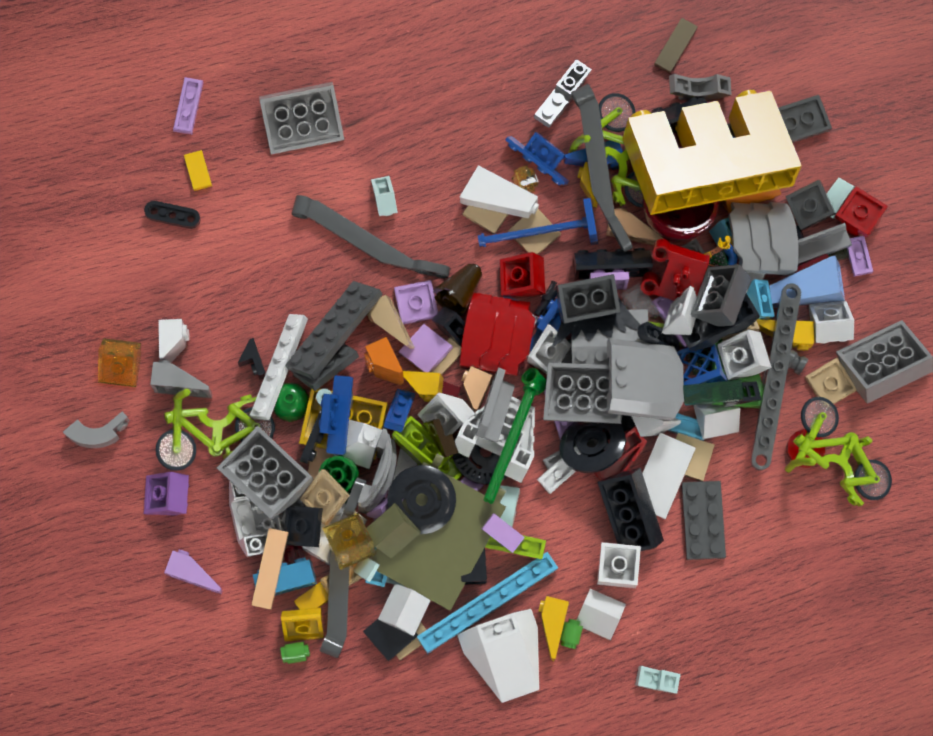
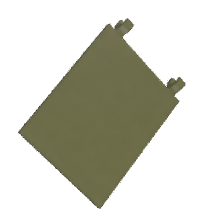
(437, 560)

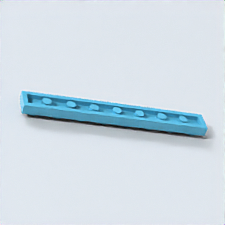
(487, 603)

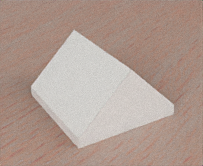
(679, 317)
(544, 352)
(717, 419)
(652, 426)
(404, 609)
(600, 614)

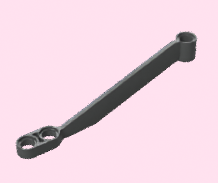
(597, 161)
(307, 208)
(339, 589)

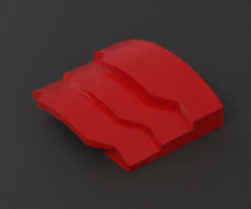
(496, 334)

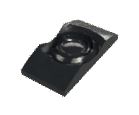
(707, 334)

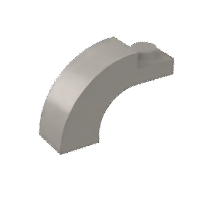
(709, 87)
(97, 437)

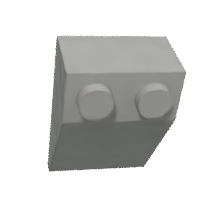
(170, 379)

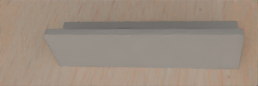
(823, 243)
(495, 408)

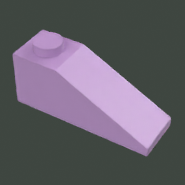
(186, 569)

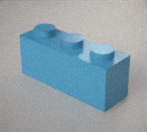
(294, 576)

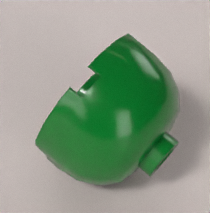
(291, 402)
(342, 470)

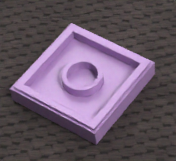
(416, 302)
(428, 350)

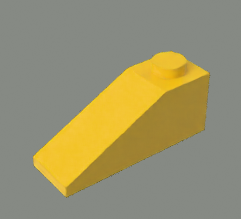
(803, 334)
(553, 619)

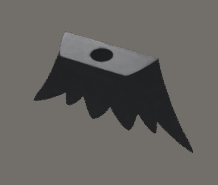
(603, 323)

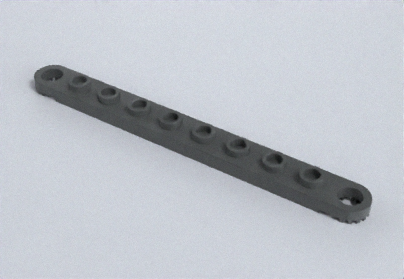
(775, 377)

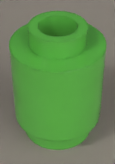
(571, 633)
(295, 652)

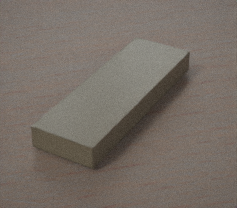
(675, 45)

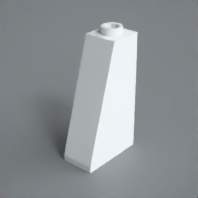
(497, 194)

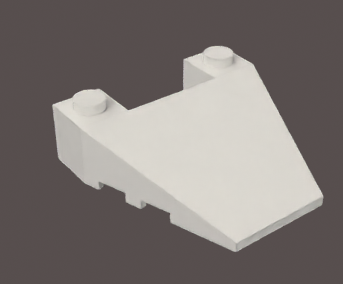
(523, 451)

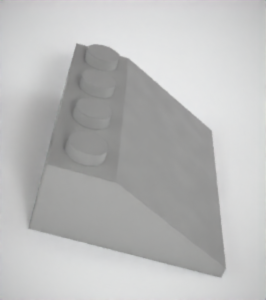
(301, 118)
(596, 349)
(885, 361)
(578, 393)
(265, 473)

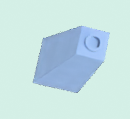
(817, 283)

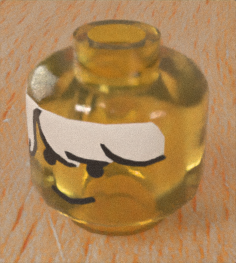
(525, 178)

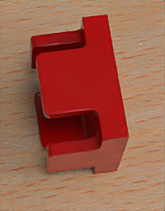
(861, 213)

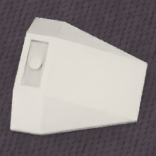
(251, 523)
(505, 654)

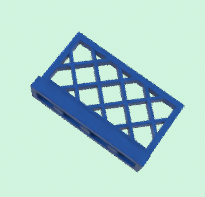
(709, 377)

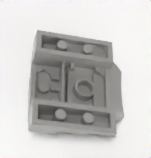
(764, 237)
(374, 494)

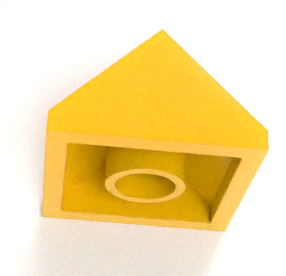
(302, 624)

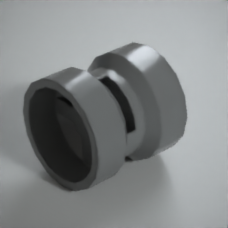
(796, 362)

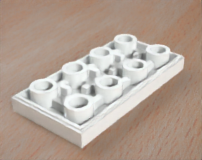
(665, 471)

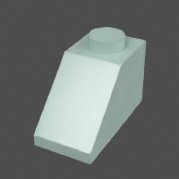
(384, 196)

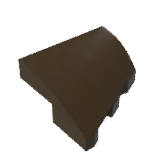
(445, 444)

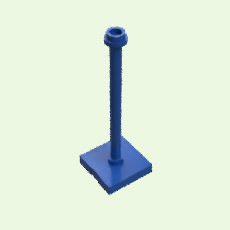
(586, 222)

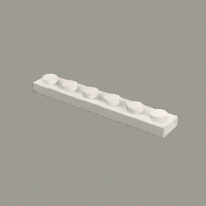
(277, 370)

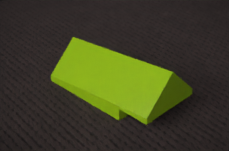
(421, 448)

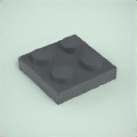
(810, 205)

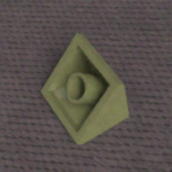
(392, 531)

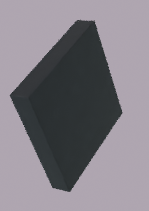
(303, 526)
(388, 638)

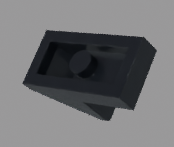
(252, 355)

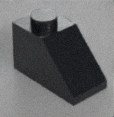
(450, 324)

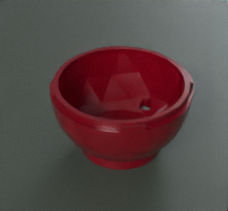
(689, 222)

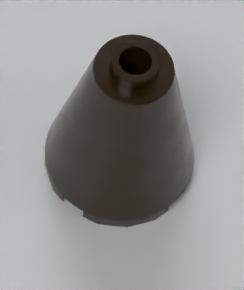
(459, 289)

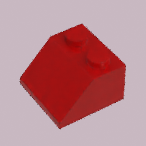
(522, 275)

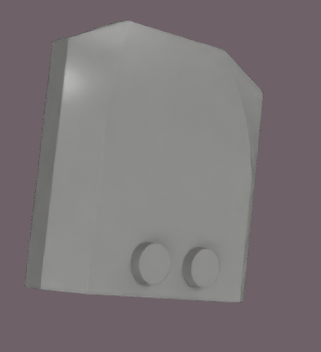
(644, 380)

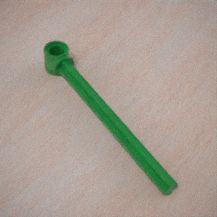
(533, 385)

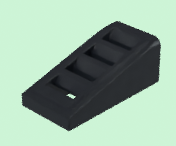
(747, 385)

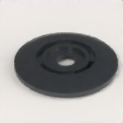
(592, 458)
(471, 472)
(417, 481)

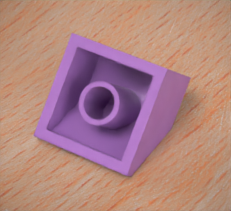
(166, 494)

